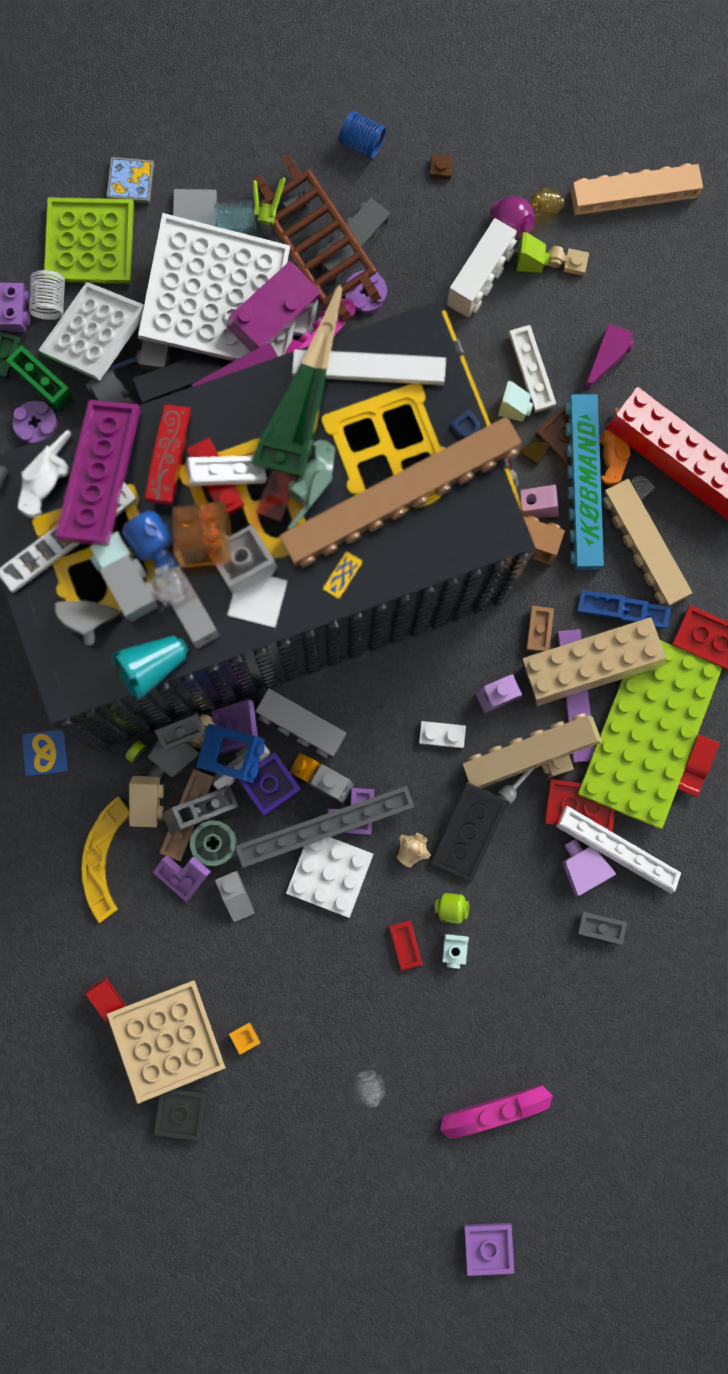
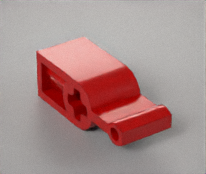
(698, 765)
(104, 998)

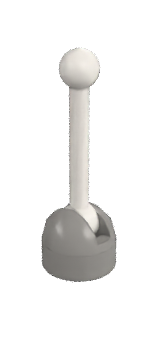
(509, 792)

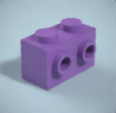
(14, 307)

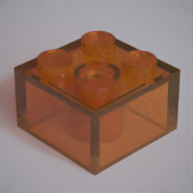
(201, 534)

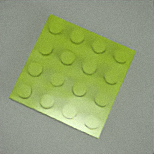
(89, 239)

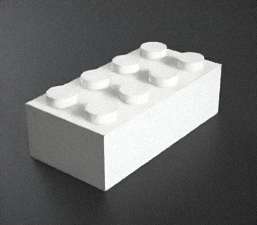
(481, 268)

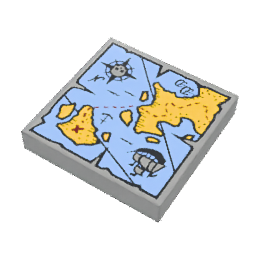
(130, 179)

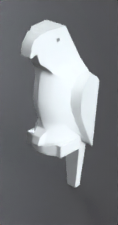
(41, 477)

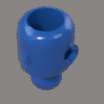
(150, 539)

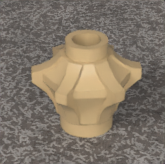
(412, 849)

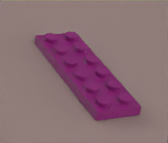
(98, 473)

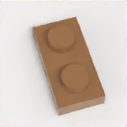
(539, 629)

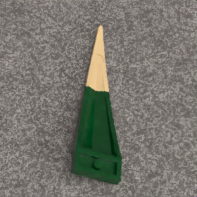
(292, 429)

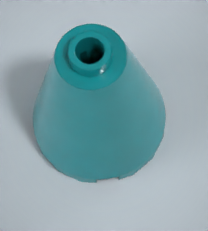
(149, 663)

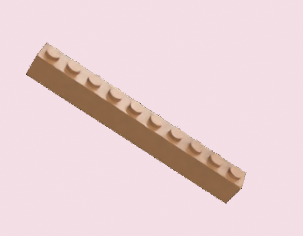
(400, 492)

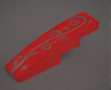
(167, 455)

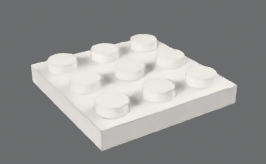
(330, 875)

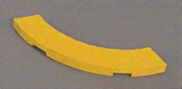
(95, 859)

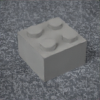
(129, 588)

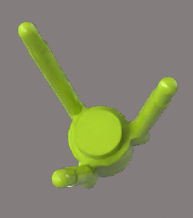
(267, 213)

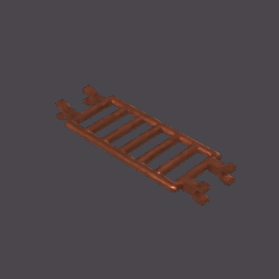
(338, 222)

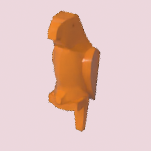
(615, 455)

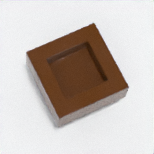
(441, 166)

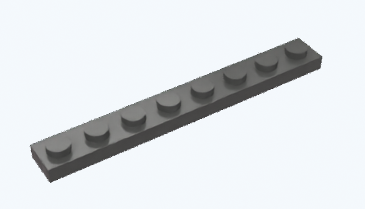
(324, 826)

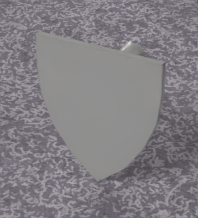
(84, 617)

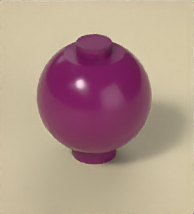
(515, 213)

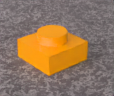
(303, 767)
(244, 1038)

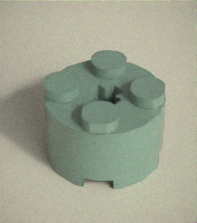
(203, 835)

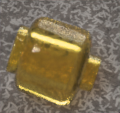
(547, 202)

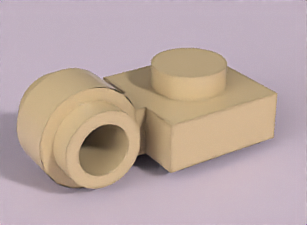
(574, 261)

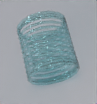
(236, 216)

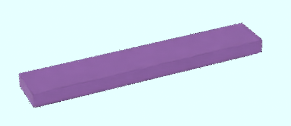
(579, 702)

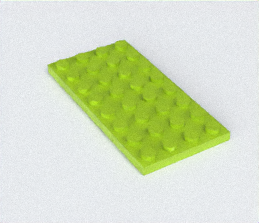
(650, 737)

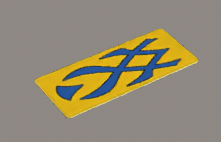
(342, 575)

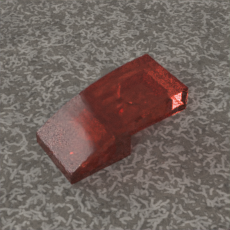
(275, 495)

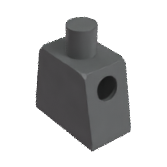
(172, 760)

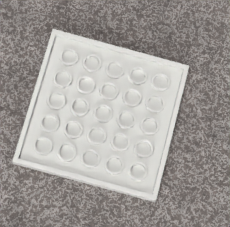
(200, 280)

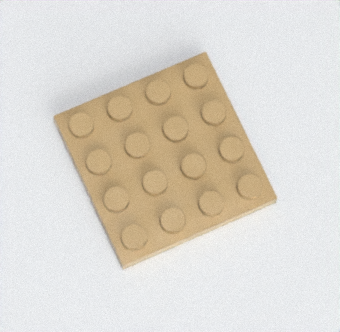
(165, 1041)

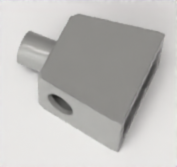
(331, 783)

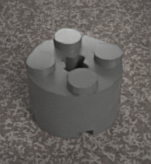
(109, 388)

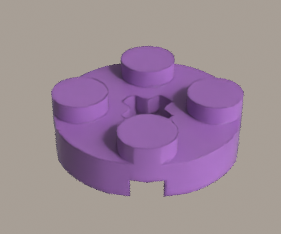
(365, 304)
(26, 413)

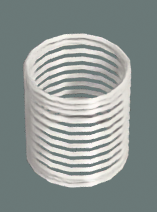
(54, 286)

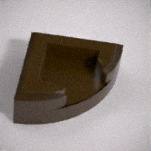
(536, 450)

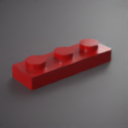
(217, 492)

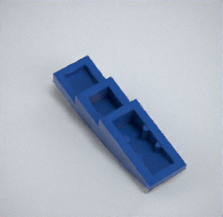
(623, 609)

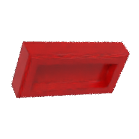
(405, 945)

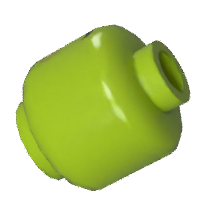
(452, 908)

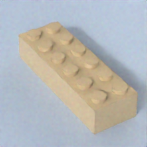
(594, 661)

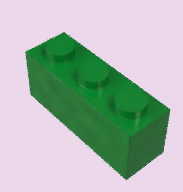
(39, 378)

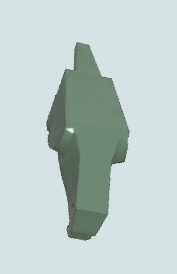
(315, 478)

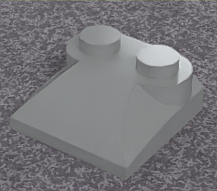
(249, 563)

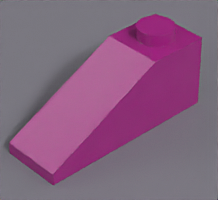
(611, 351)

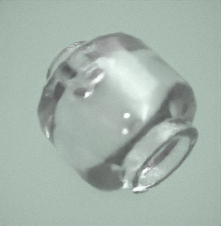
(170, 584)
(369, 1088)

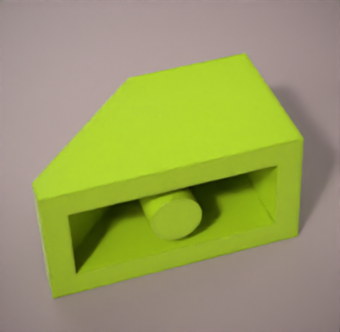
(531, 254)

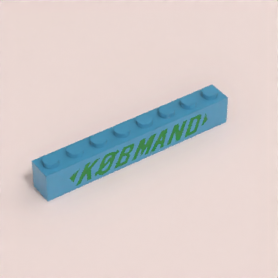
(585, 482)

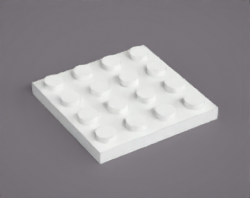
(93, 330)

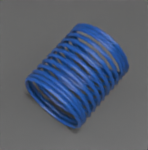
(361, 136)

